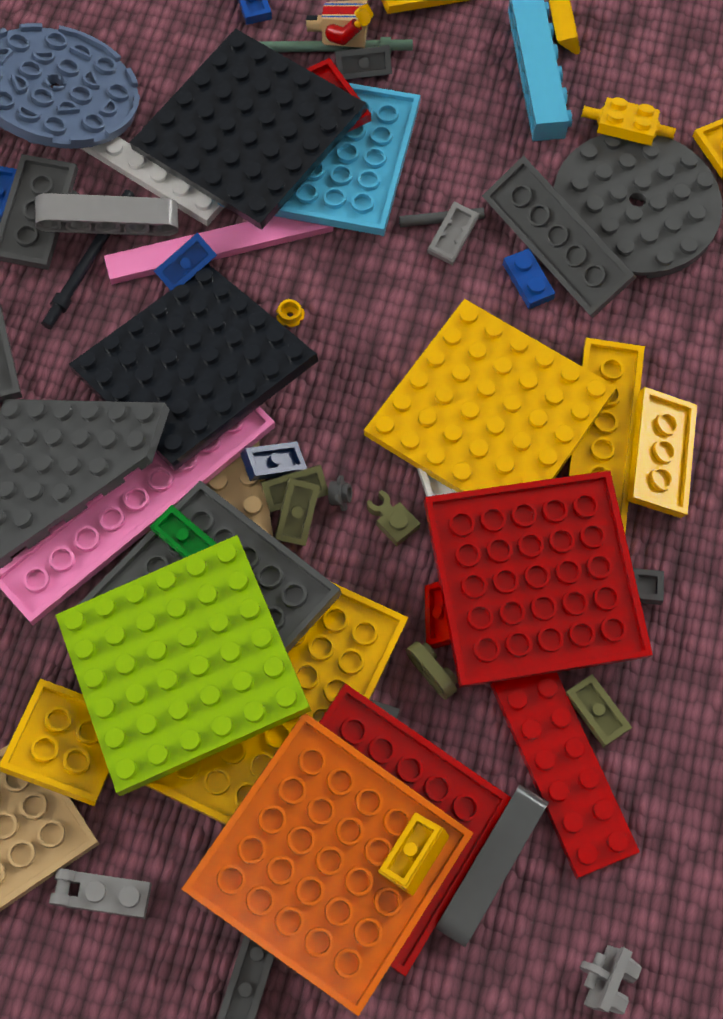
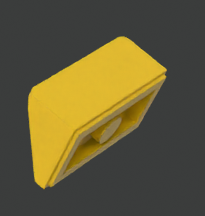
(564, 25)
(414, 853)

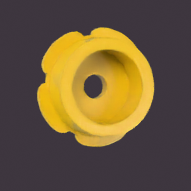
(286, 307)

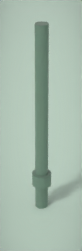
(318, 46)

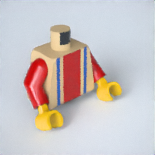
(342, 23)

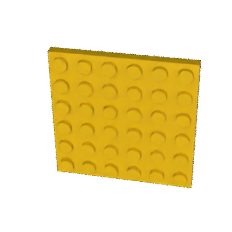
(489, 406)

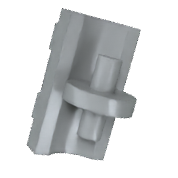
(605, 978)

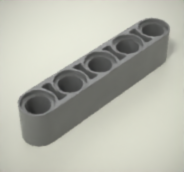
(492, 866)

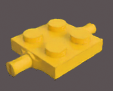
(628, 121)

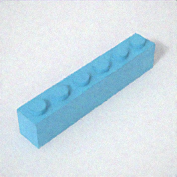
(539, 69)

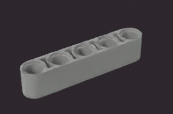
(106, 214)

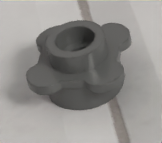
(340, 493)

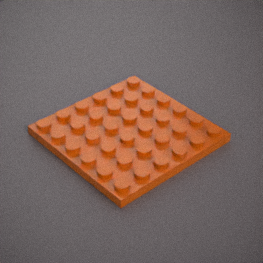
(305, 862)

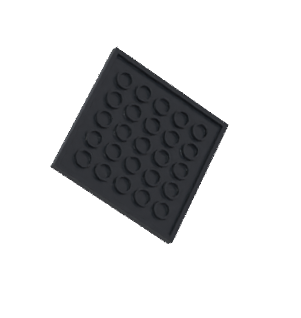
(248, 128)
(202, 355)

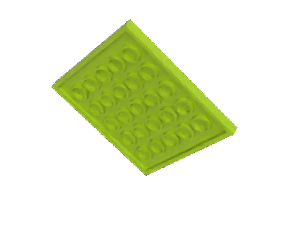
(180, 665)

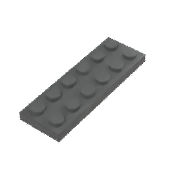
(559, 237)

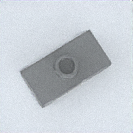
(453, 233)

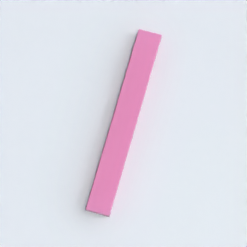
(223, 241)

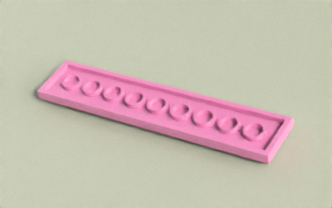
(91, 540)

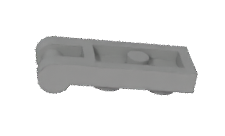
(102, 893)

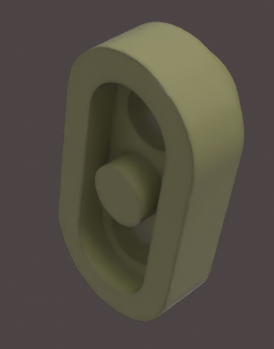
(439, 678)

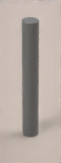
(430, 218)

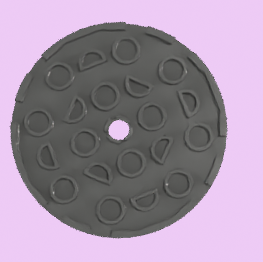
(678, 195)

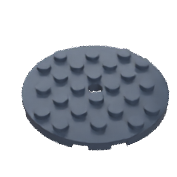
(94, 95)

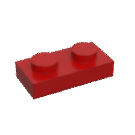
(435, 618)

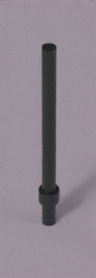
(61, 300)

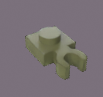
(394, 521)

